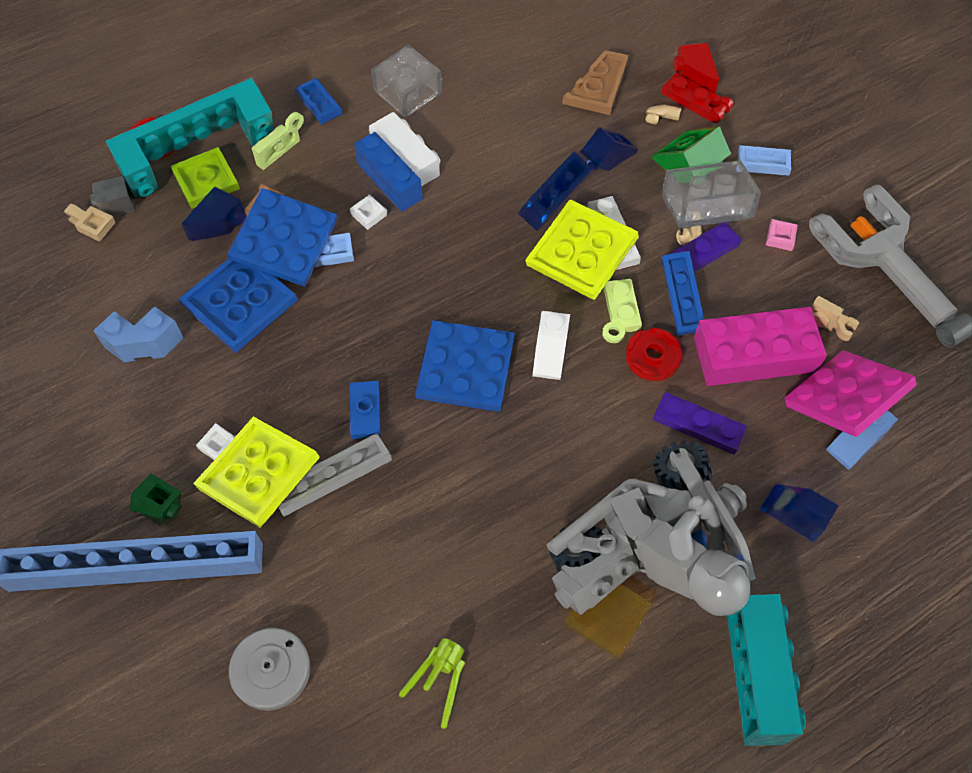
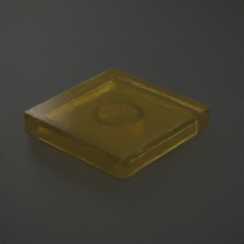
(611, 620)

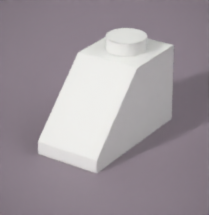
(551, 345)

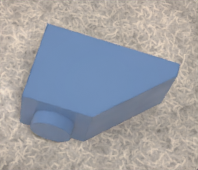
(851, 449)

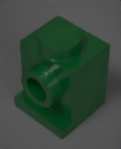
(156, 500)

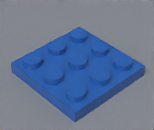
(282, 237)
(237, 302)
(465, 366)

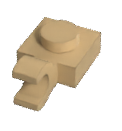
(90, 222)
(829, 316)

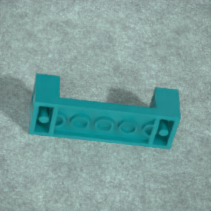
(177, 129)

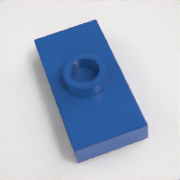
(318, 101)
(364, 409)

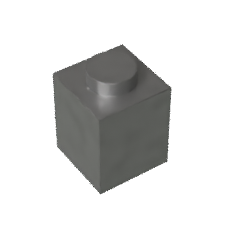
(113, 196)

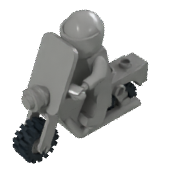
(652, 532)

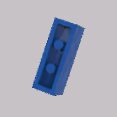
(388, 171)

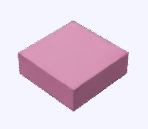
(781, 235)

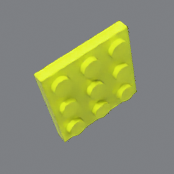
(582, 249)
(256, 471)

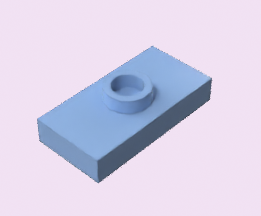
(765, 160)

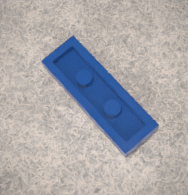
(682, 292)

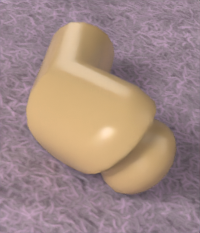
(664, 111)
(688, 234)

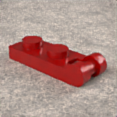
(697, 98)

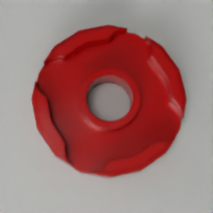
(648, 367)

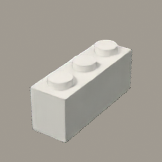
(408, 146)

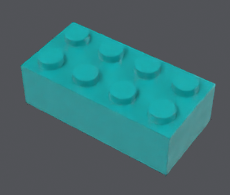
(764, 672)

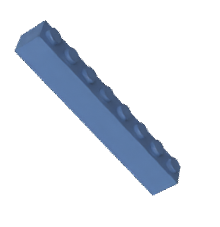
(130, 561)

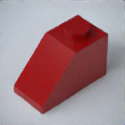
(697, 65)

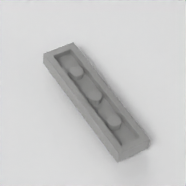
(336, 472)

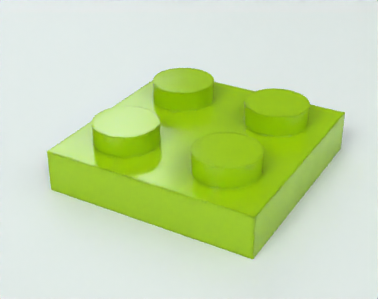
(203, 172)

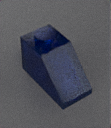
(607, 149)
(214, 216)
(800, 509)

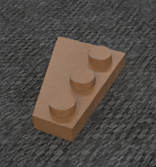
(600, 85)

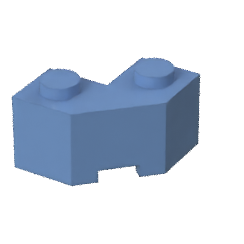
(152, 336)

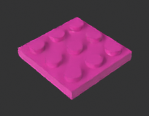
(850, 392)

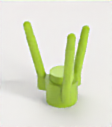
(444, 659)

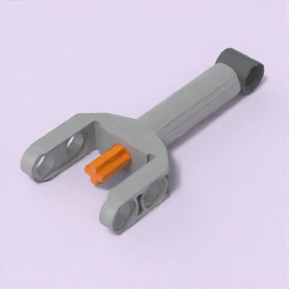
(887, 252)

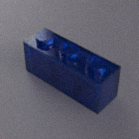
(555, 190)

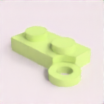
(278, 141)
(622, 309)

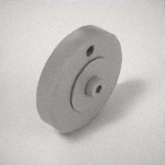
(269, 669)

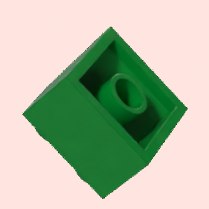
(693, 148)

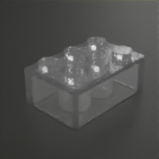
(710, 194)

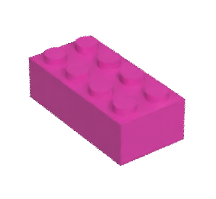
(759, 346)

